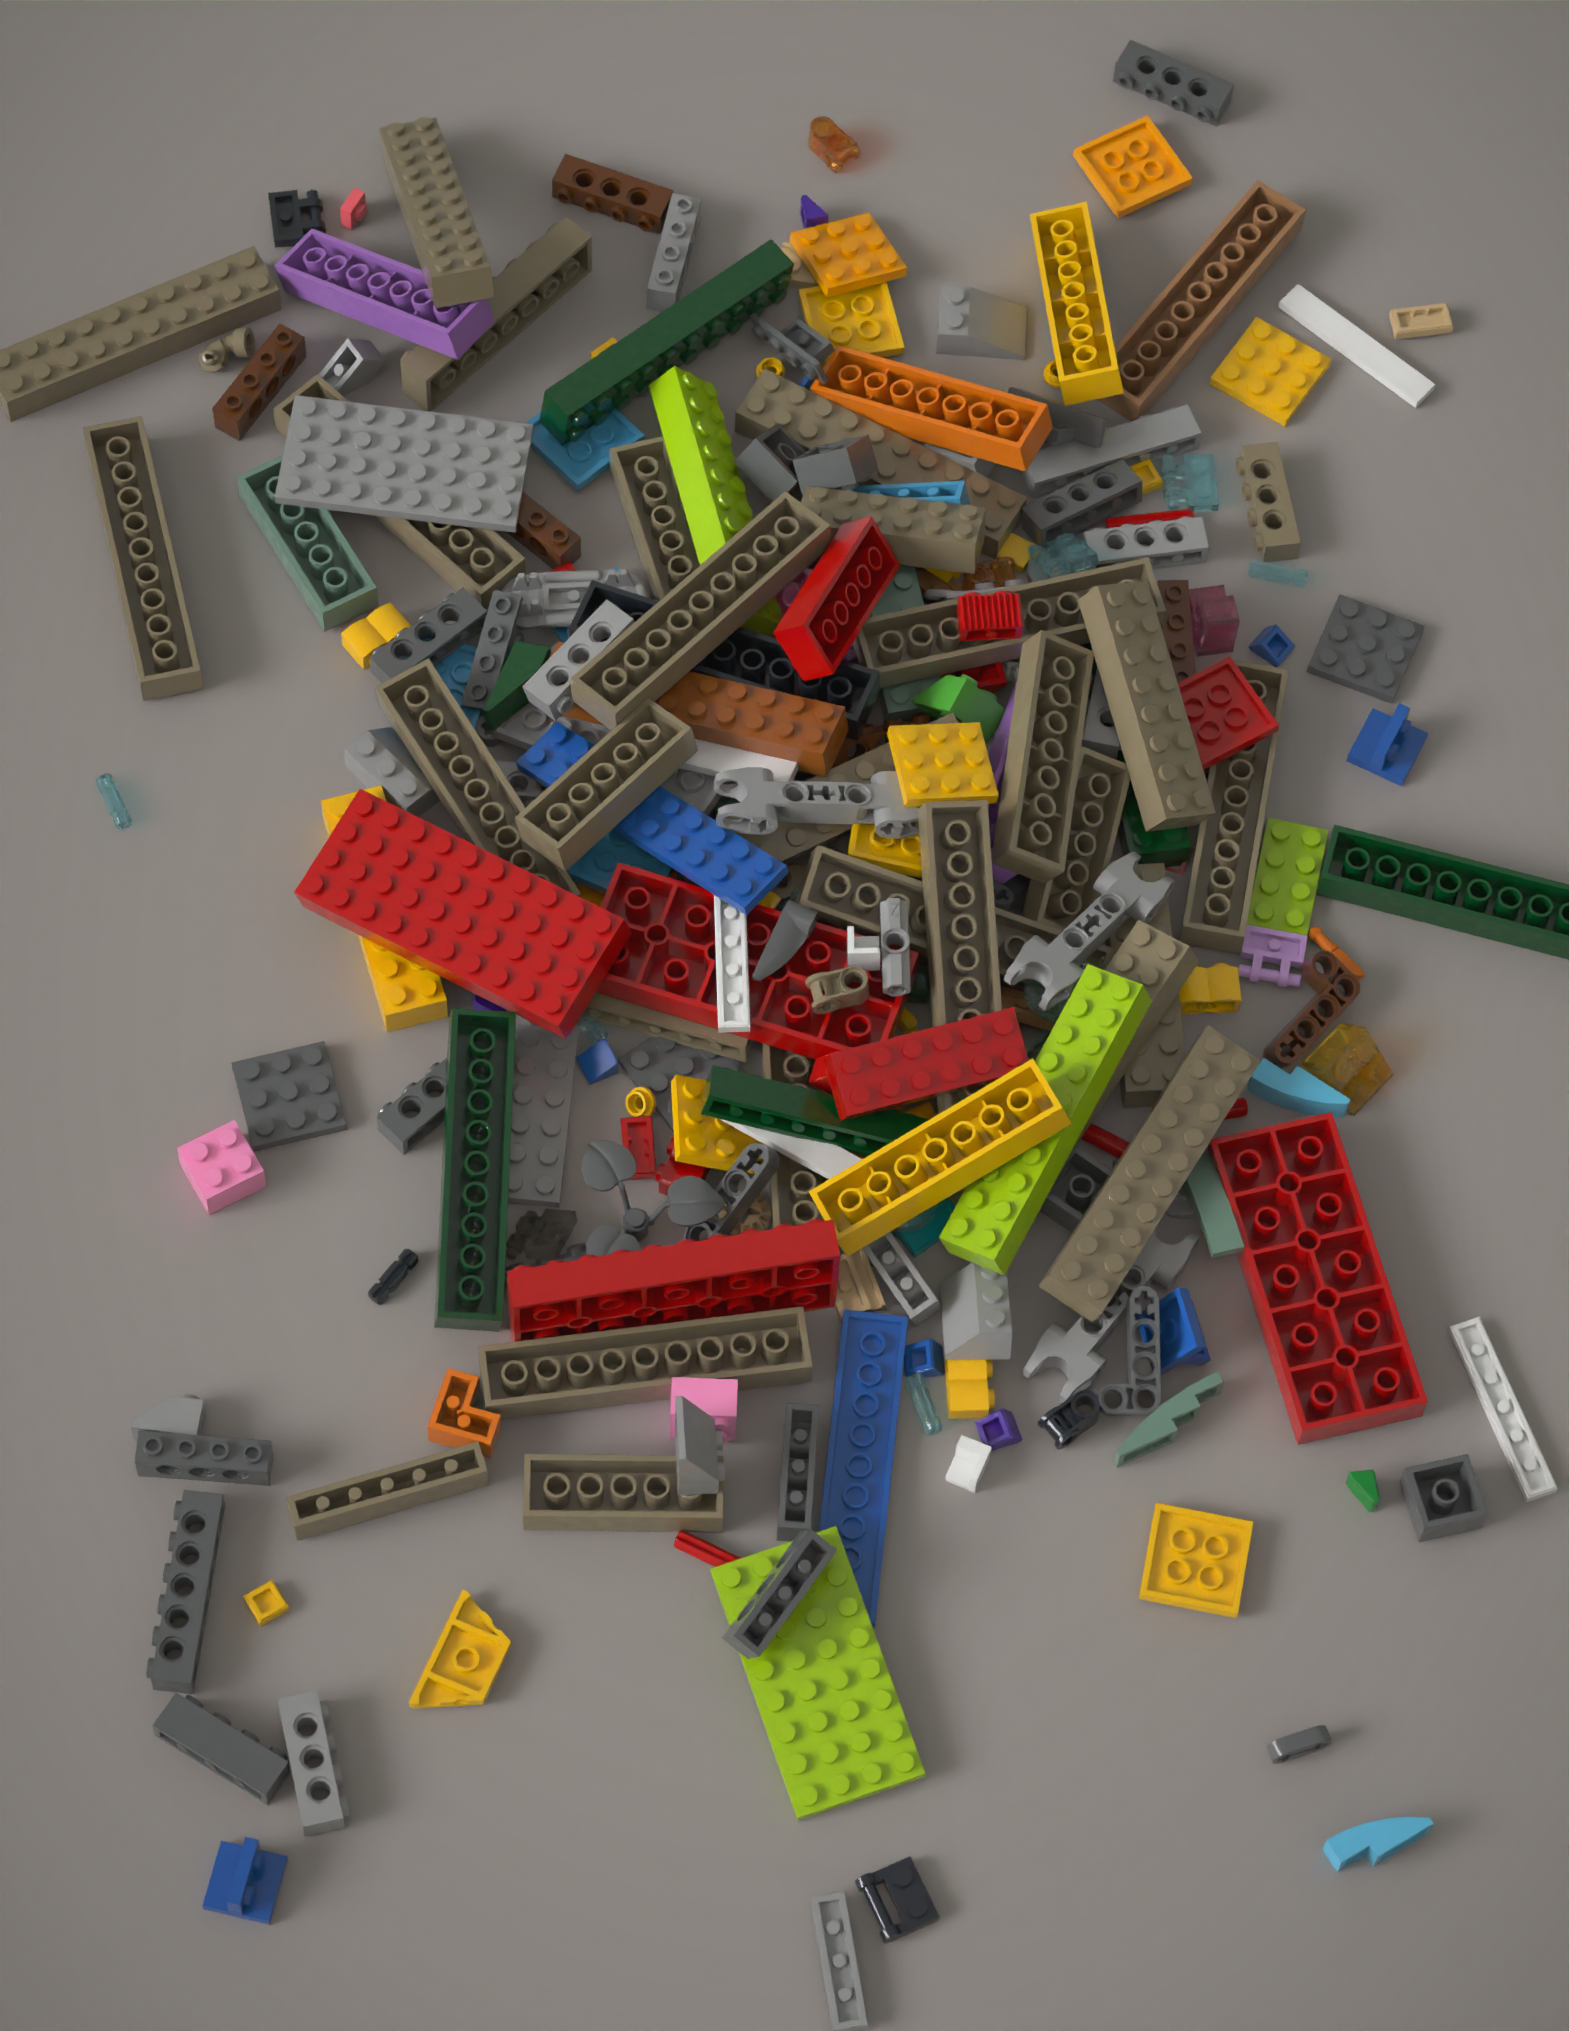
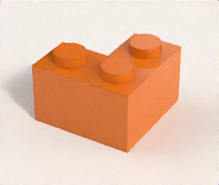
(456, 1419)

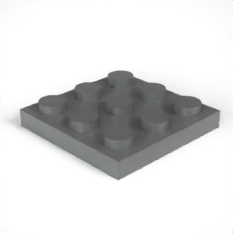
(1365, 649)
(660, 1059)
(289, 1096)

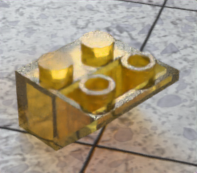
(1350, 1065)

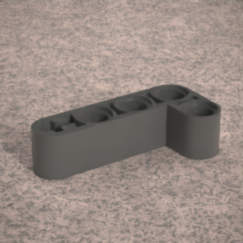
(737, 1202)
(1135, 1351)

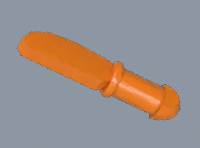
(1316, 935)

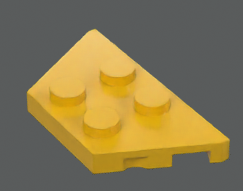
(462, 1660)

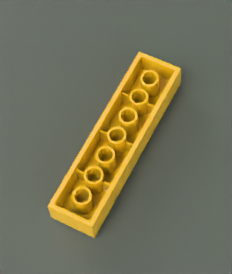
(1076, 304)
(402, 988)
(940, 1157)

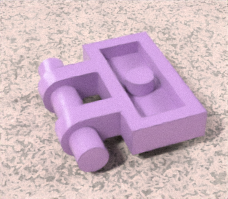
(1276, 948)

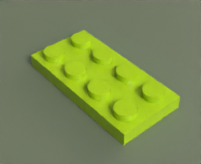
(1287, 876)

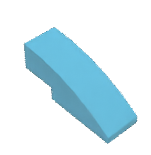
(1296, 1091)
(1375, 1840)

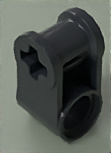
(1066, 1422)

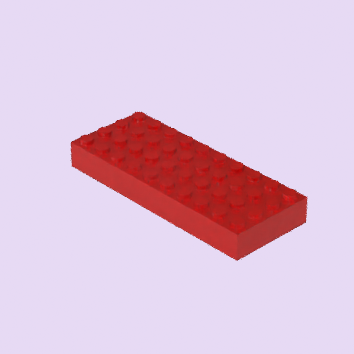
(463, 913)
(673, 969)
(1317, 1280)
(678, 1282)

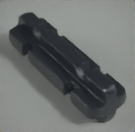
(393, 1276)

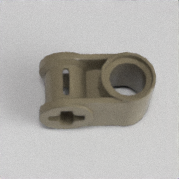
(835, 989)

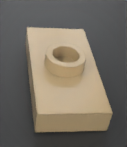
(1421, 321)

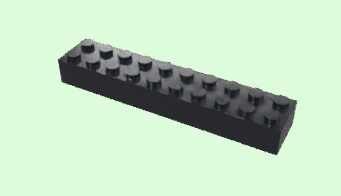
(756, 661)

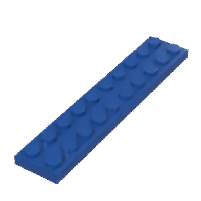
(670, 830)
(864, 1442)

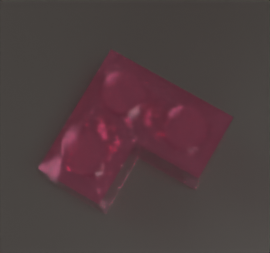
(1213, 620)

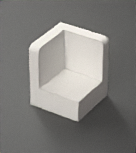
(863, 951)
(968, 1463)

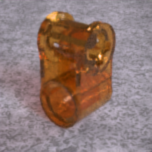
(835, 147)
(990, 572)

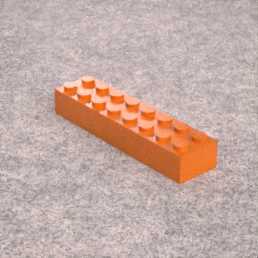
(937, 408)

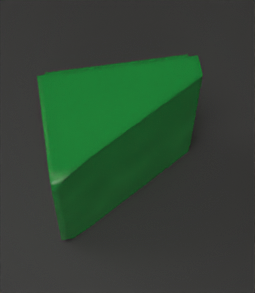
(1364, 1487)

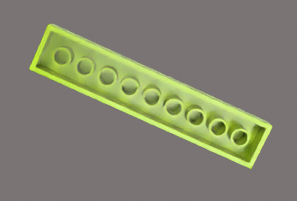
(705, 471)
(1077, 1065)

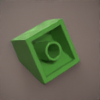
(964, 700)

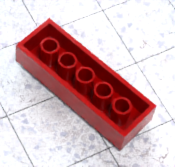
(837, 599)
(925, 1063)

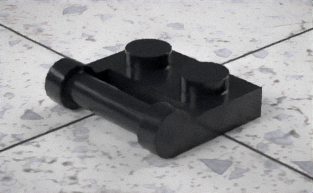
(907, 1895)

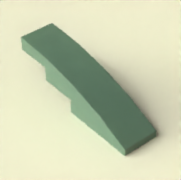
(1212, 1208)
(1161, 1426)

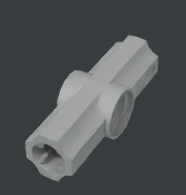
(895, 962)

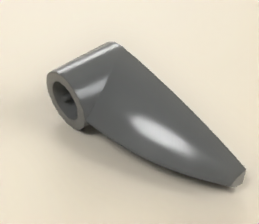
(789, 934)

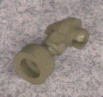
(216, 354)

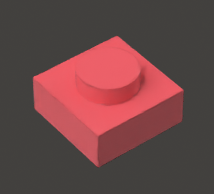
(353, 209)

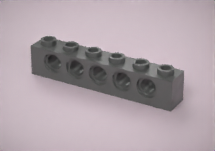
(181, 1673)

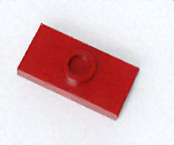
(639, 1139)

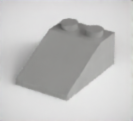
(980, 324)
(697, 1450)

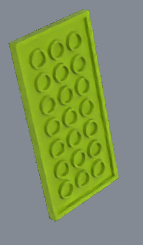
(824, 1687)

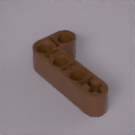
(1308, 1017)

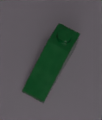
(508, 692)

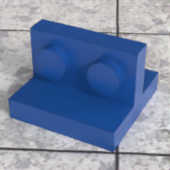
(1388, 745)
(1179, 1332)
(245, 1881)

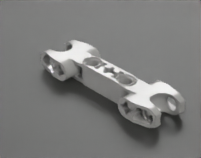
(770, 801)
(1058, 963)
(1077, 1349)

